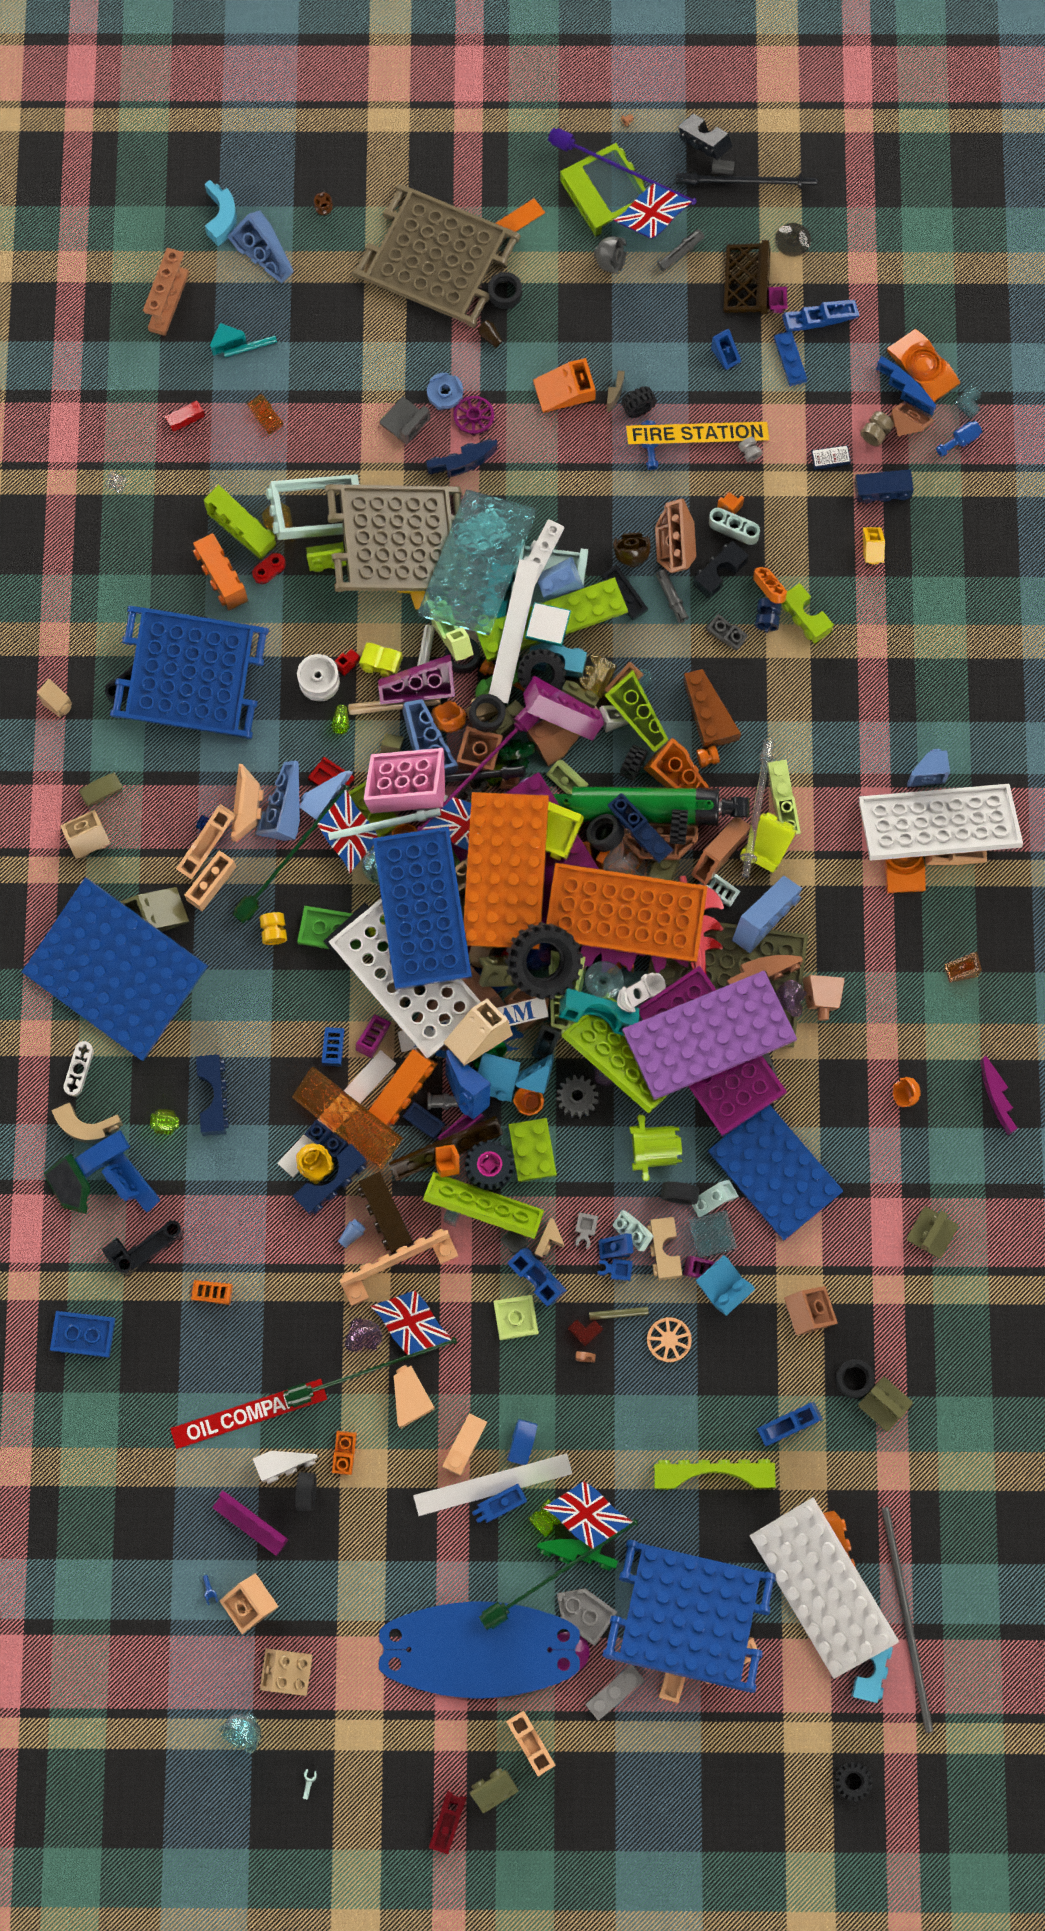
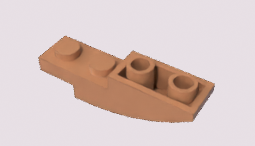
(773, 966)

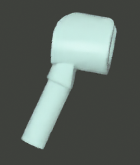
(308, 1784)

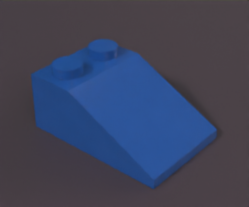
(468, 1086)

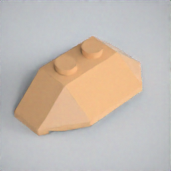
(246, 804)

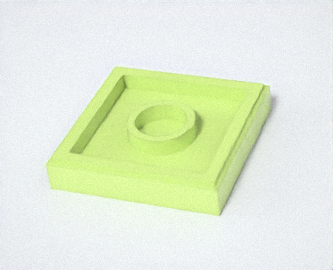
(516, 1317)

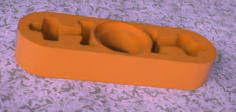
(770, 585)

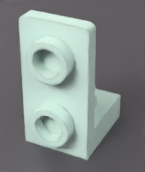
(714, 1197)

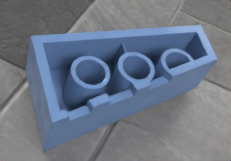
(424, 733)

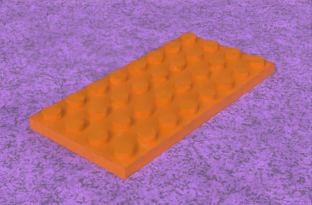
(504, 867)
(628, 911)

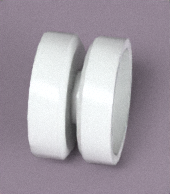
(318, 677)

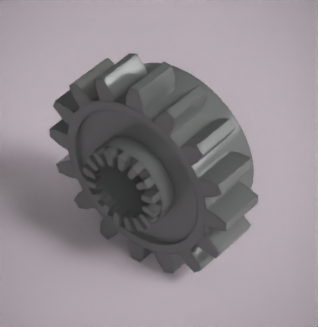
(577, 1107)

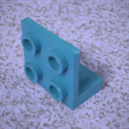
(724, 1285)

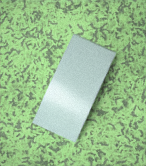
(628, 1224)

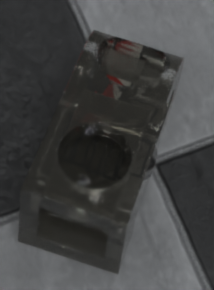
(479, 785)

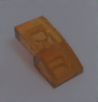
(265, 414)

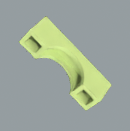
(455, 639)

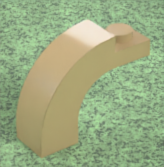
(81, 1131)

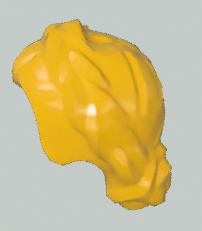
(314, 1162)

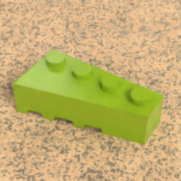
(239, 522)
(635, 707)

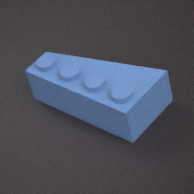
(766, 913)

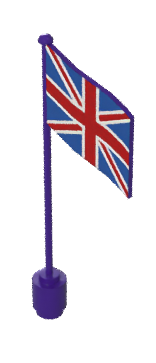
(651, 209)

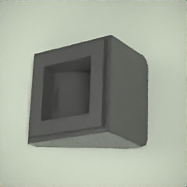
(514, 1242)

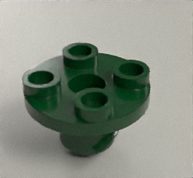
(517, 752)

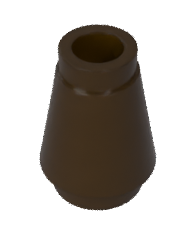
(490, 333)

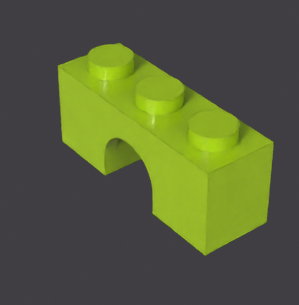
(814, 626)

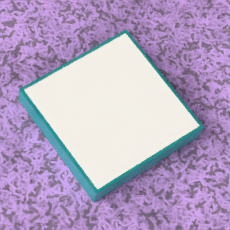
(548, 624)

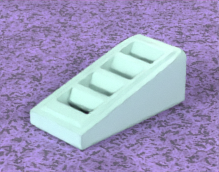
(728, 887)

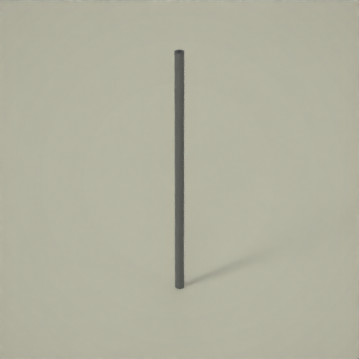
(907, 1620)

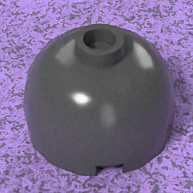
(611, 254)

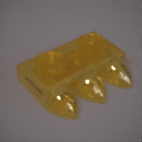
(598, 675)

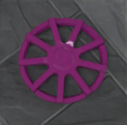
(473, 415)

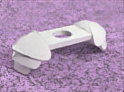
(648, 986)

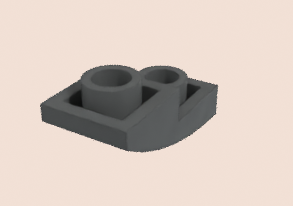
(727, 633)

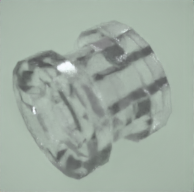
(116, 481)

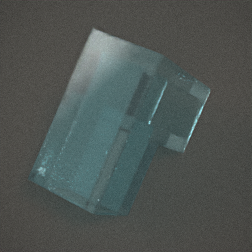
(967, 403)
(451, 1217)

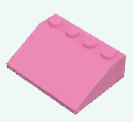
(405, 781)

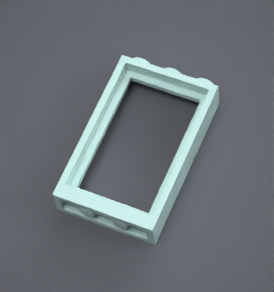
(297, 485)

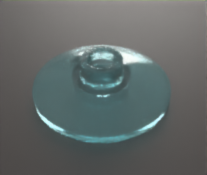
(608, 972)

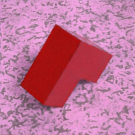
(347, 662)

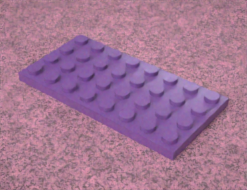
(709, 1035)

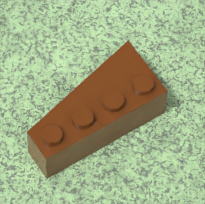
(709, 712)

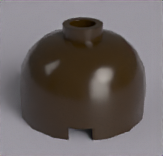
(632, 549)

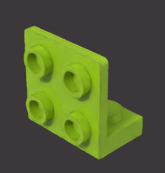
(321, 556)

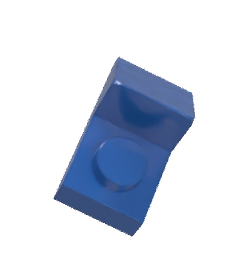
(616, 1246)

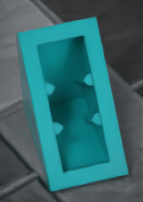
(226, 338)

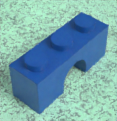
(530, 1267)

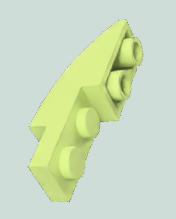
(782, 793)

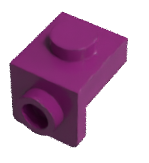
(777, 299)

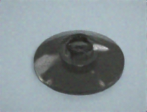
(793, 246)

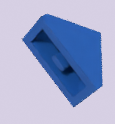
(725, 349)

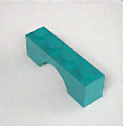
(578, 1004)

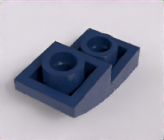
(324, 1136)

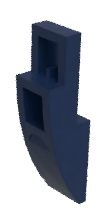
(471, 457)
(639, 828)

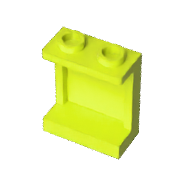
(561, 830)

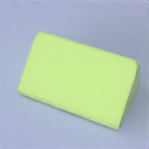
(565, 777)

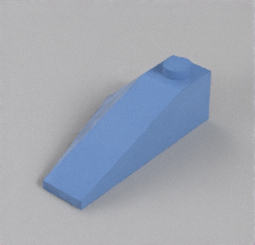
(283, 811)

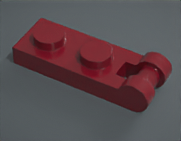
(447, 1823)

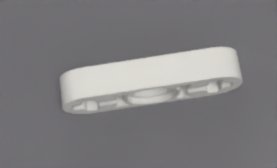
(87, 1056)

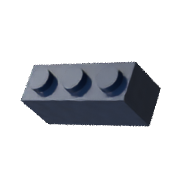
(883, 486)

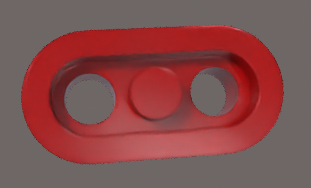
(270, 569)

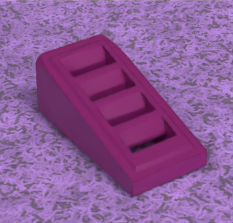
(368, 1047)
(690, 1263)

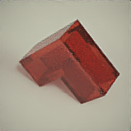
(583, 1334)

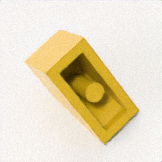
(873, 545)

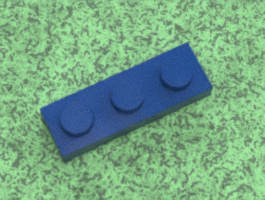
(790, 358)

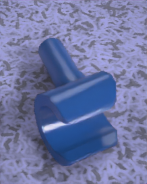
(209, 1592)

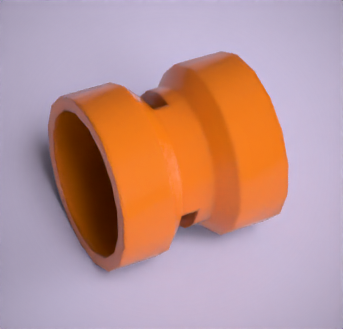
(707, 756)

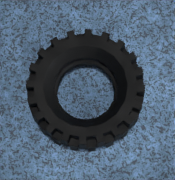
(563, 975)

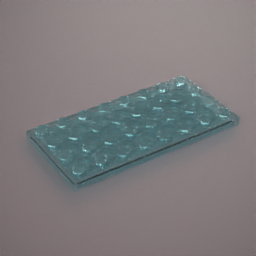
(477, 562)

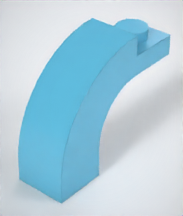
(226, 219)

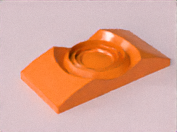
(921, 361)
(905, 874)

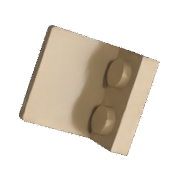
(286, 1672)

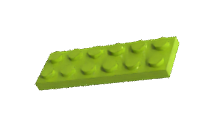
(483, 1205)

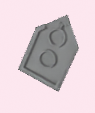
(586, 1613)

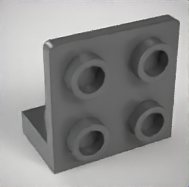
(405, 420)

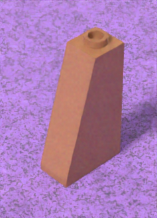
(720, 850)

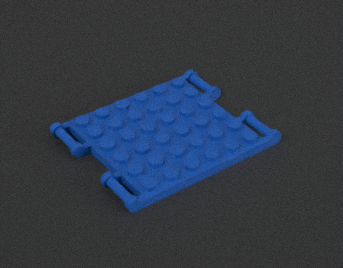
(189, 672)
(690, 1616)

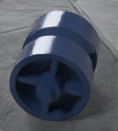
(768, 615)

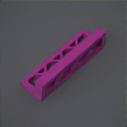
(250, 1523)

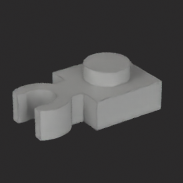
(585, 1226)

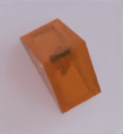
(963, 968)

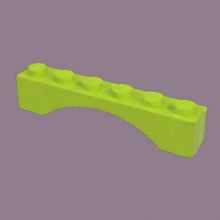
(757, 1475)

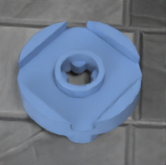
(446, 381)

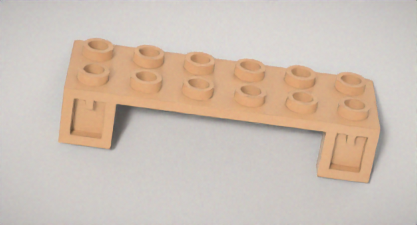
(439, 1241)

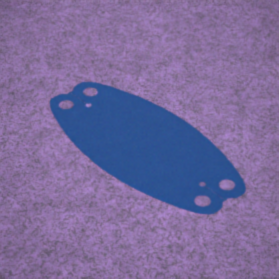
(464, 1660)

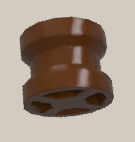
(321, 199)

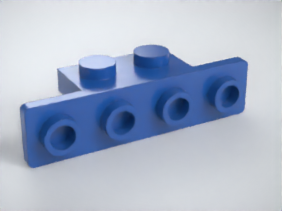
(130, 1183)

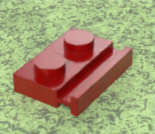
(326, 770)

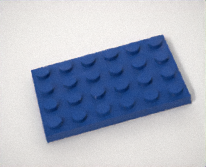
(775, 1171)

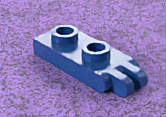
(500, 1504)

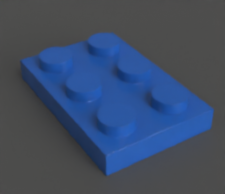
(82, 1334)

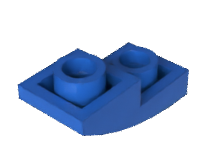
(522, 1442)

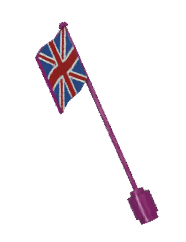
(457, 812)

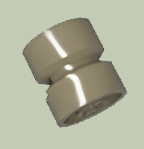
(877, 429)

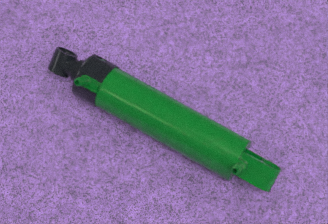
(656, 803)

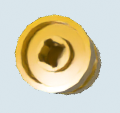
(273, 928)

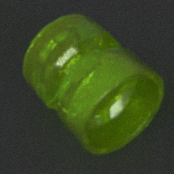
(544, 1520)

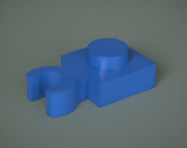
(618, 1269)

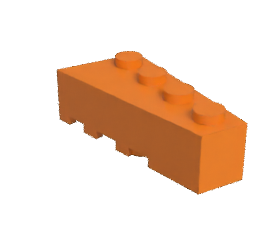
(220, 571)

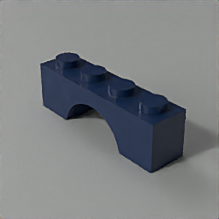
(213, 1118)
(313, 1197)

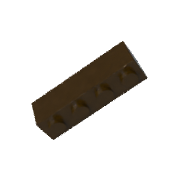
(385, 1211)

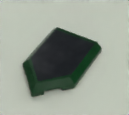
(69, 1184)

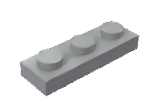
(615, 1692)

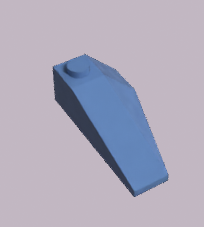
(259, 242)

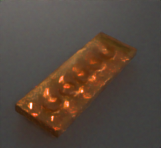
(347, 1117)

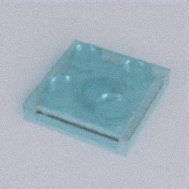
(712, 1234)

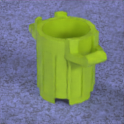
(654, 1146)

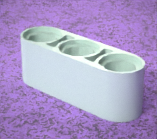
(738, 533)

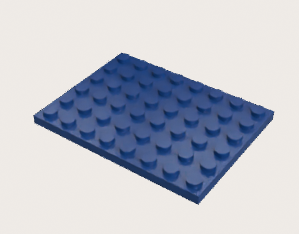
(114, 969)

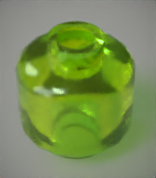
(164, 1122)

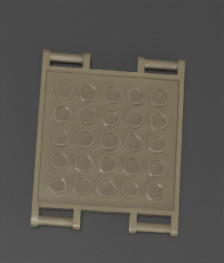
(436, 254)
(391, 534)

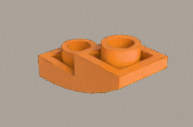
(344, 1452)

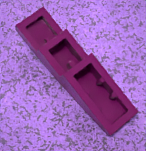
(995, 1088)

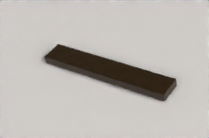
(462, 1141)

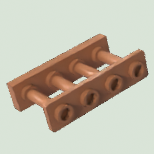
(166, 291)

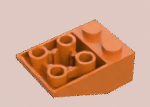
(565, 386)

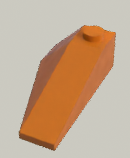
(674, 767)

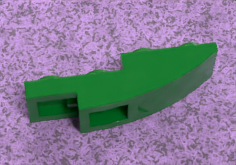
(569, 1549)

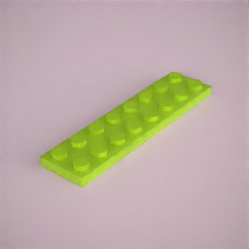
(587, 608)

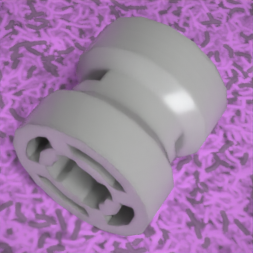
(750, 449)

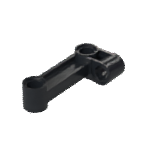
(143, 1251)

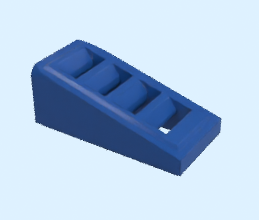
(333, 1061)

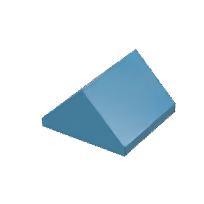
(536, 1076)

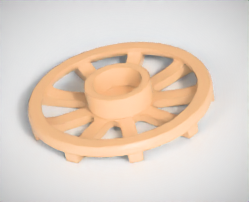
(669, 1339)

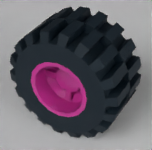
(489, 1165)

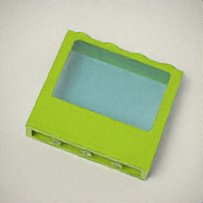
(600, 188)

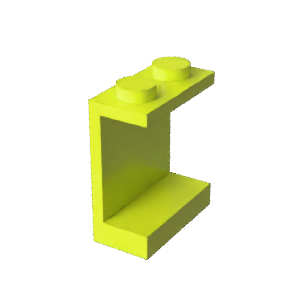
(771, 841)

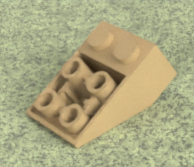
(478, 1032)

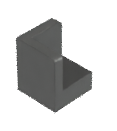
(722, 168)

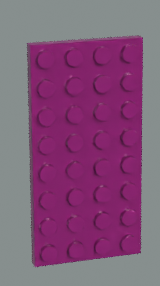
(734, 1093)

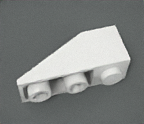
(277, 1463)

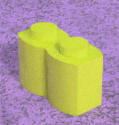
(380, 659)

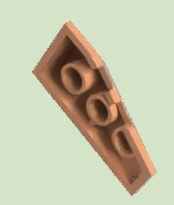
(551, 740)

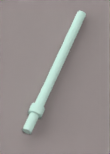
(420, 816)

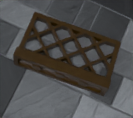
(762, 275)

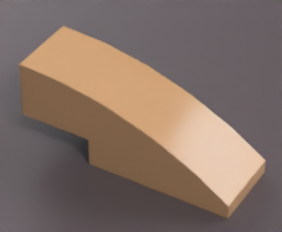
(957, 858)

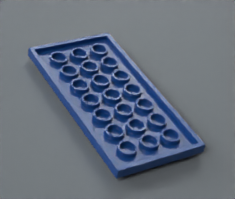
(422, 908)

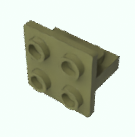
(932, 1232)
(885, 1404)

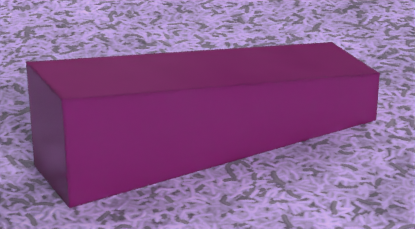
(463, 1123)

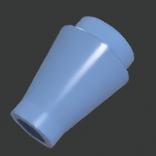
(351, 1233)

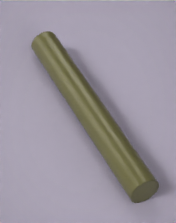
(618, 1313)

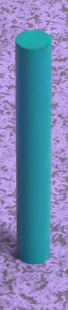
(250, 346)

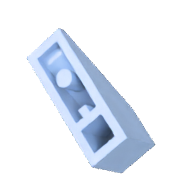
(320, 797)

